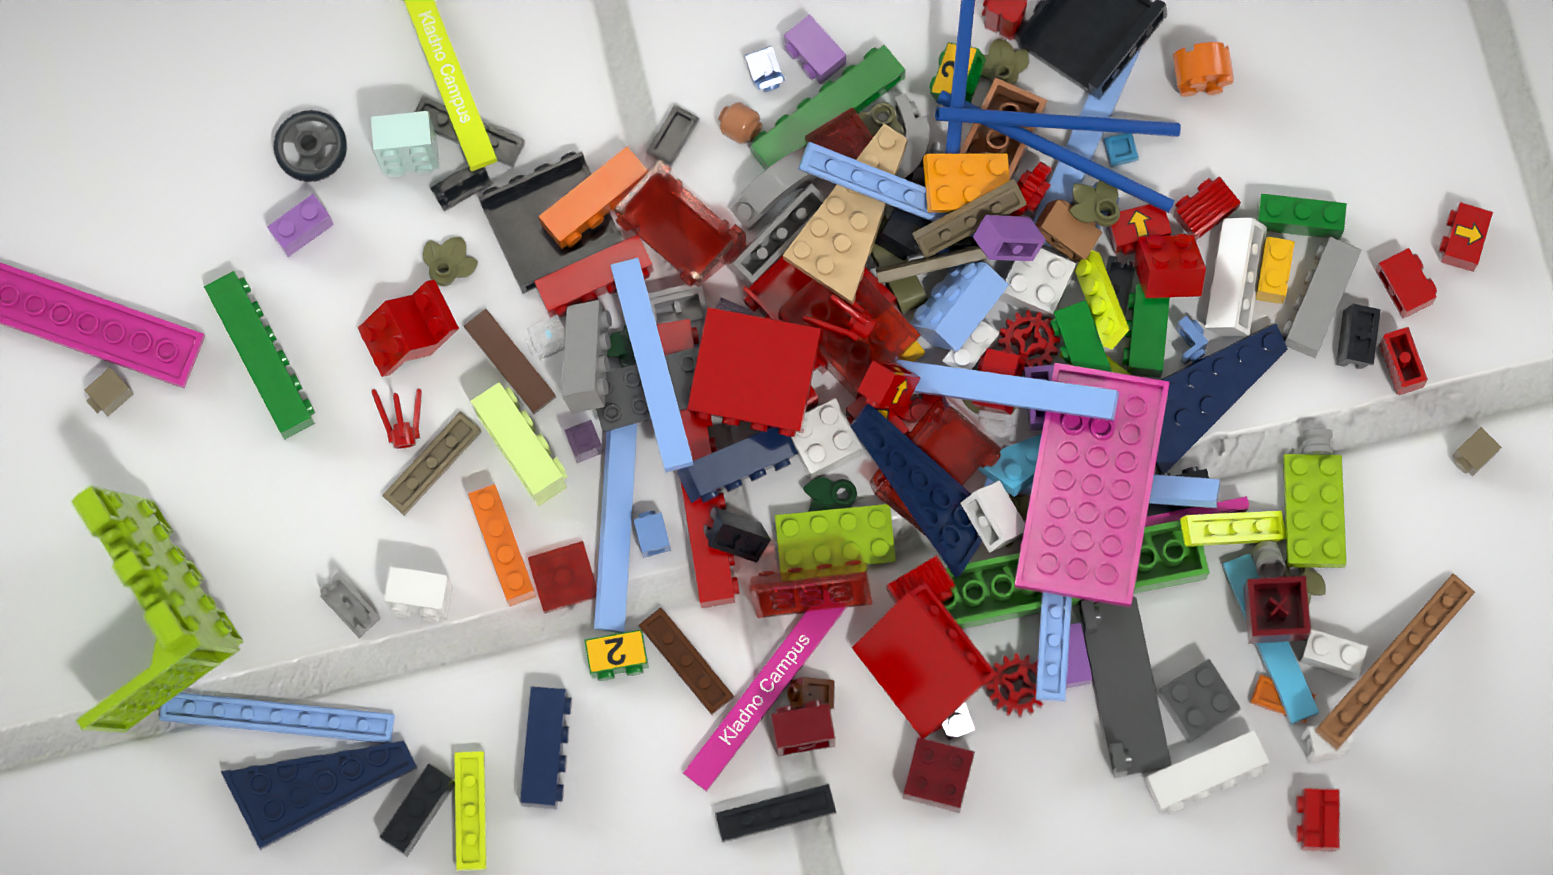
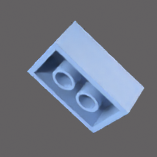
(958, 305)

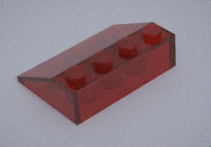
(843, 356)
(811, 589)

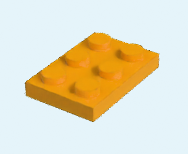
(961, 178)

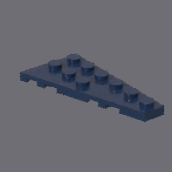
(1210, 388)
(922, 486)
(300, 791)

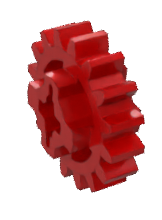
(1033, 188)
(1039, 345)
(1005, 680)

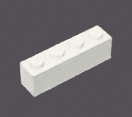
(1236, 277)
(1207, 771)

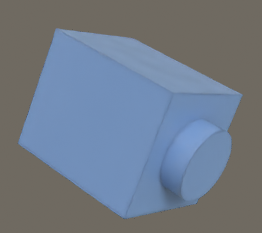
(652, 533)

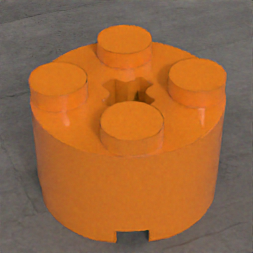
(1203, 69)

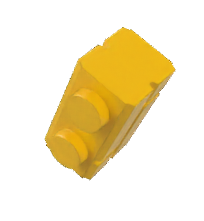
(1275, 270)

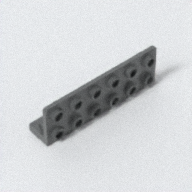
(626, 398)
(1125, 687)

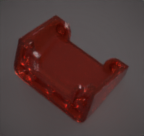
(679, 226)
(951, 442)

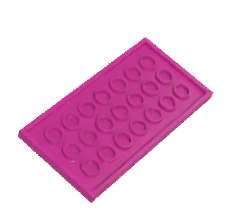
(1093, 492)

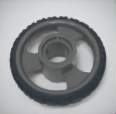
(332, 135)

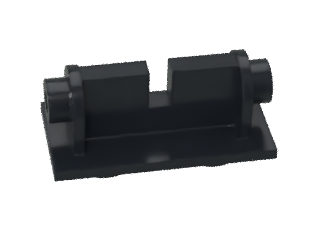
(460, 187)

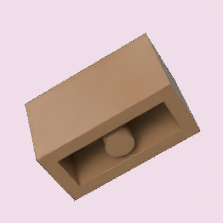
(1065, 232)

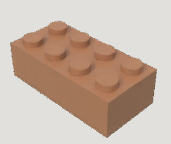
(984, 140)

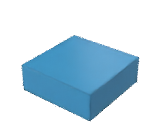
(1121, 149)

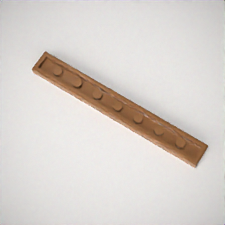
(1394, 662)

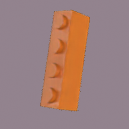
(593, 198)
(502, 545)

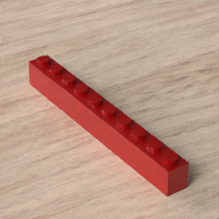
(710, 564)

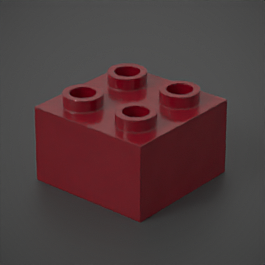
(1277, 609)
(803, 728)
(938, 774)

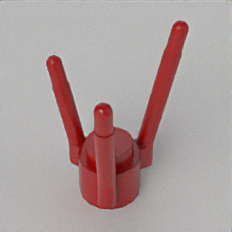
(861, 321)
(403, 434)

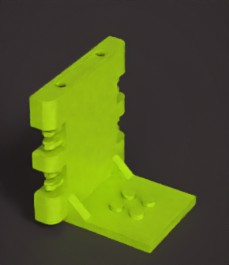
(184, 619)

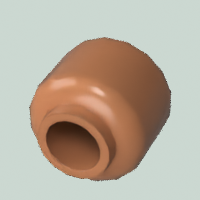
(740, 123)

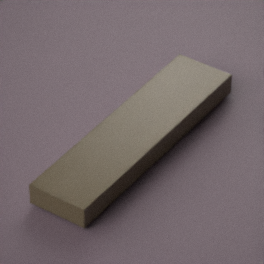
(967, 218)
(930, 264)
(432, 463)

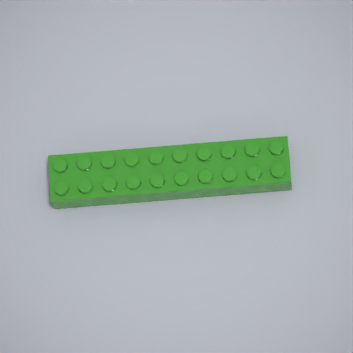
(988, 594)

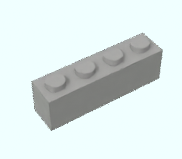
(776, 236)
(1322, 296)
(586, 356)

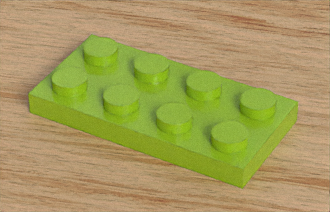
(1314, 511)
(835, 537)

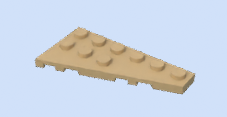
(845, 226)

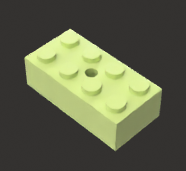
(516, 440)

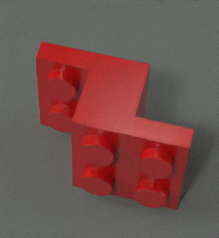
(408, 328)

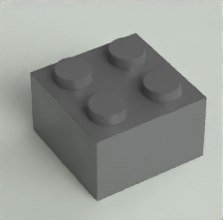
(1198, 700)

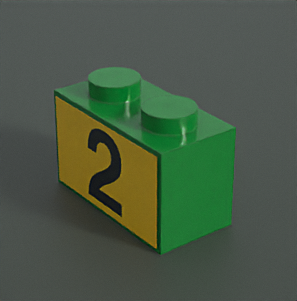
(944, 76)
(616, 655)

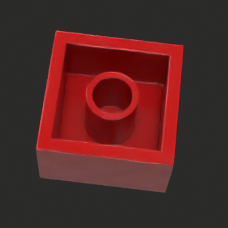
(1169, 266)

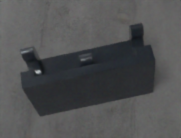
(1121, 278)
(1358, 336)
(736, 535)

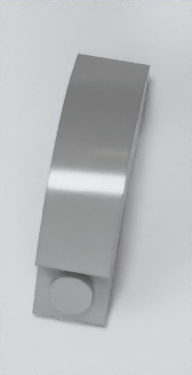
(916, 133)
(770, 189)

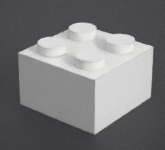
(1038, 283)
(826, 440)
(418, 594)

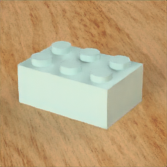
(405, 143)

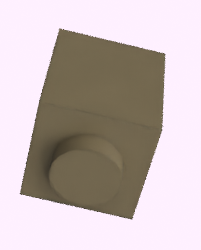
(107, 392)
(1476, 452)

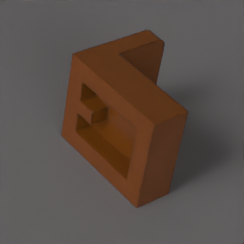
(811, 689)

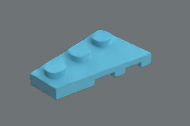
(1015, 466)

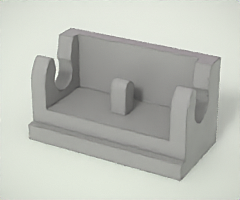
(678, 304)
(349, 605)

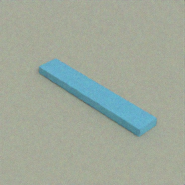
(1276, 655)

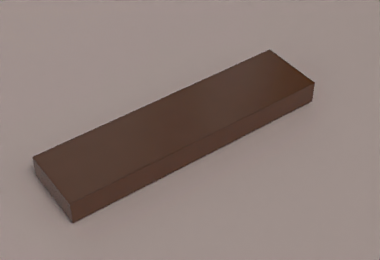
(509, 361)
(686, 661)

